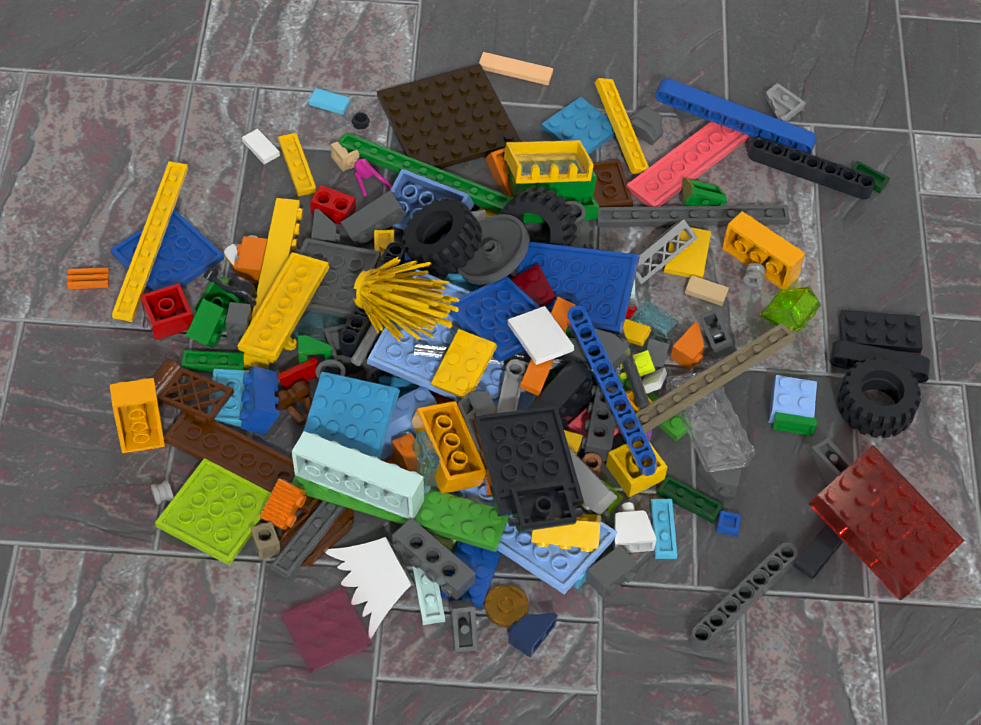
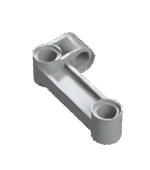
(510, 386)

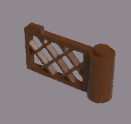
(168, 377)

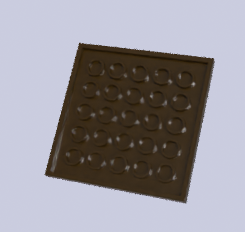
(448, 117)

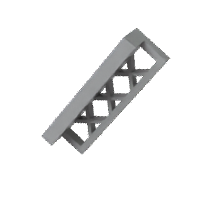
(660, 242)

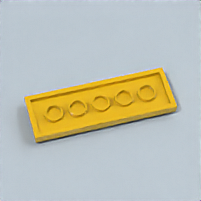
(283, 306)

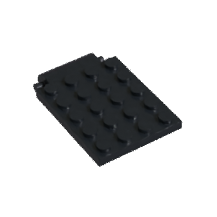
(529, 468)

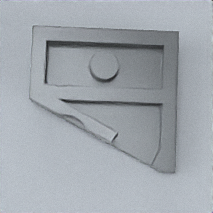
(783, 102)

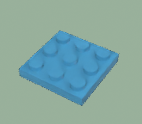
(582, 123)

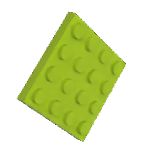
(214, 511)

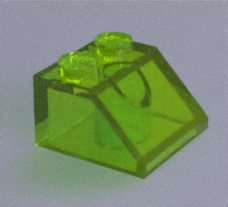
(792, 308)

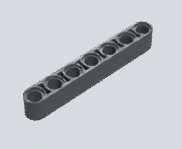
(741, 605)

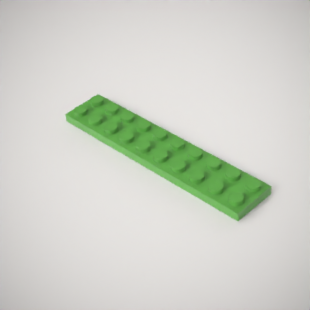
(438, 514)

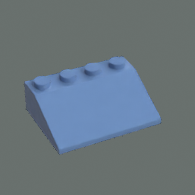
(416, 191)

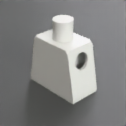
(633, 530)

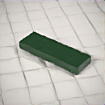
(690, 499)

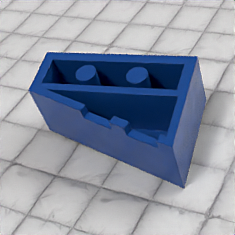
(259, 400)

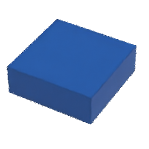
(729, 523)

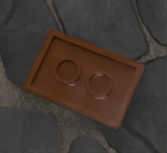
(611, 185)

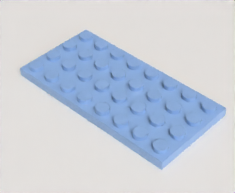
(551, 564)

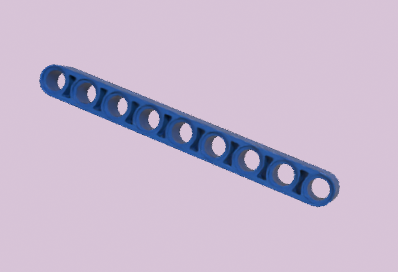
(733, 115)
(615, 398)

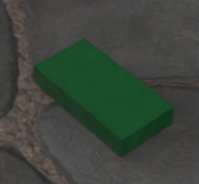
(880, 179)

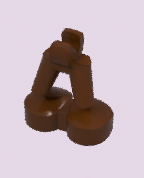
(296, 394)

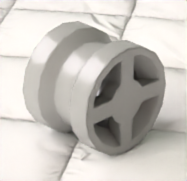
(754, 275)
(161, 492)

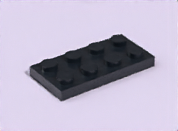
(882, 330)

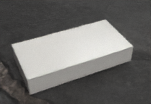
(260, 146)
(654, 380)

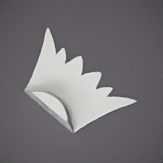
(377, 573)

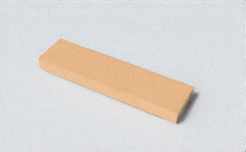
(516, 68)

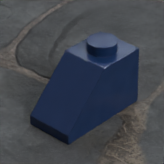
(531, 632)

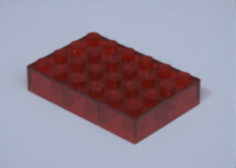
(886, 522)

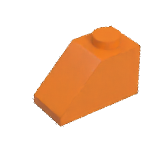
(689, 348)
(404, 453)

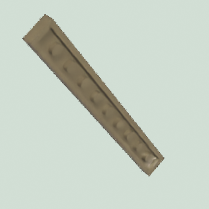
(713, 378)

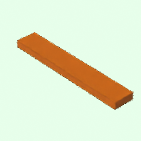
(536, 374)

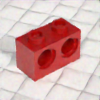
(333, 204)

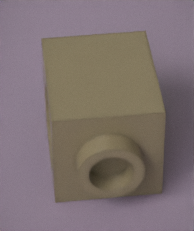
(266, 548)

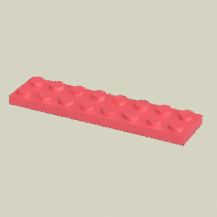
(687, 160)

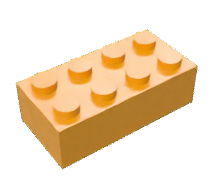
(756, 243)
(137, 415)
(452, 441)

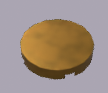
(506, 605)

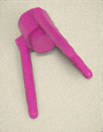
(365, 170)

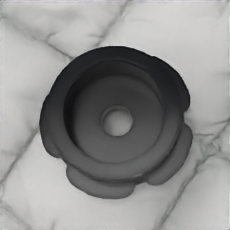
(360, 121)

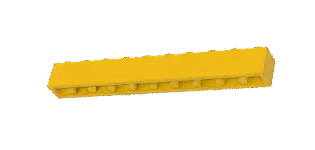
(278, 249)

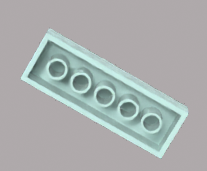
(358, 475)

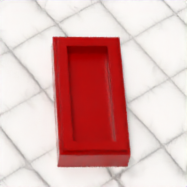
(302, 372)

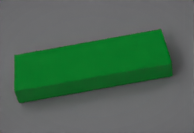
(209, 360)

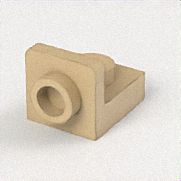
(342, 157)

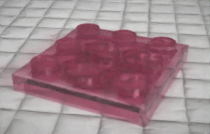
(326, 630)

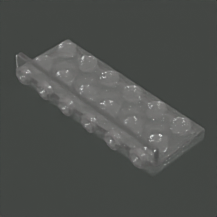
(714, 428)

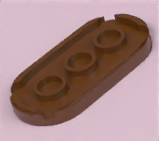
(335, 533)

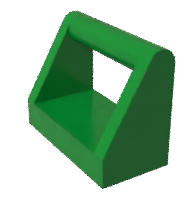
(702, 194)
(311, 346)

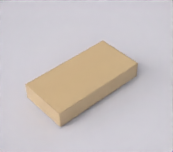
(706, 290)

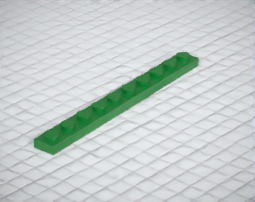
(395, 162)

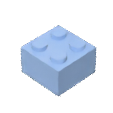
(792, 397)

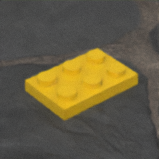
(464, 364)

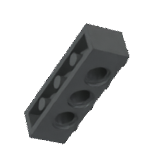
(596, 426)
(412, 534)

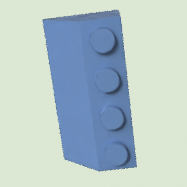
(403, 415)

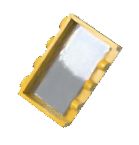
(548, 161)

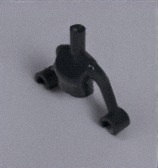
(237, 285)

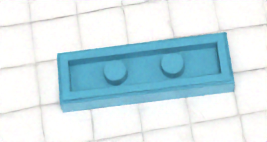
(664, 528)

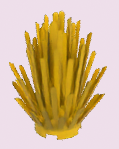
(403, 299)

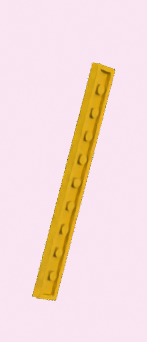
(150, 242)

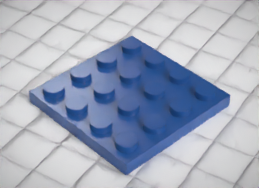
(180, 258)
(487, 314)

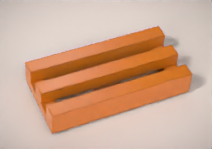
(88, 275)

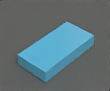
(329, 101)

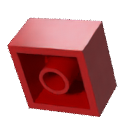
(167, 311)

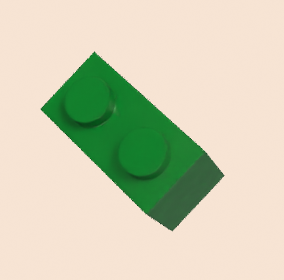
(208, 324)

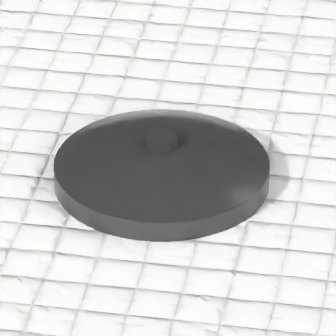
(500, 250)

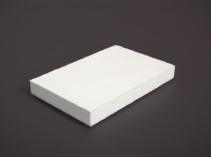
(540, 335)

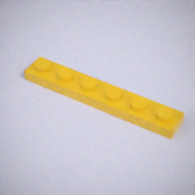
(621, 125)

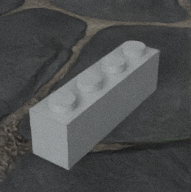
(595, 492)

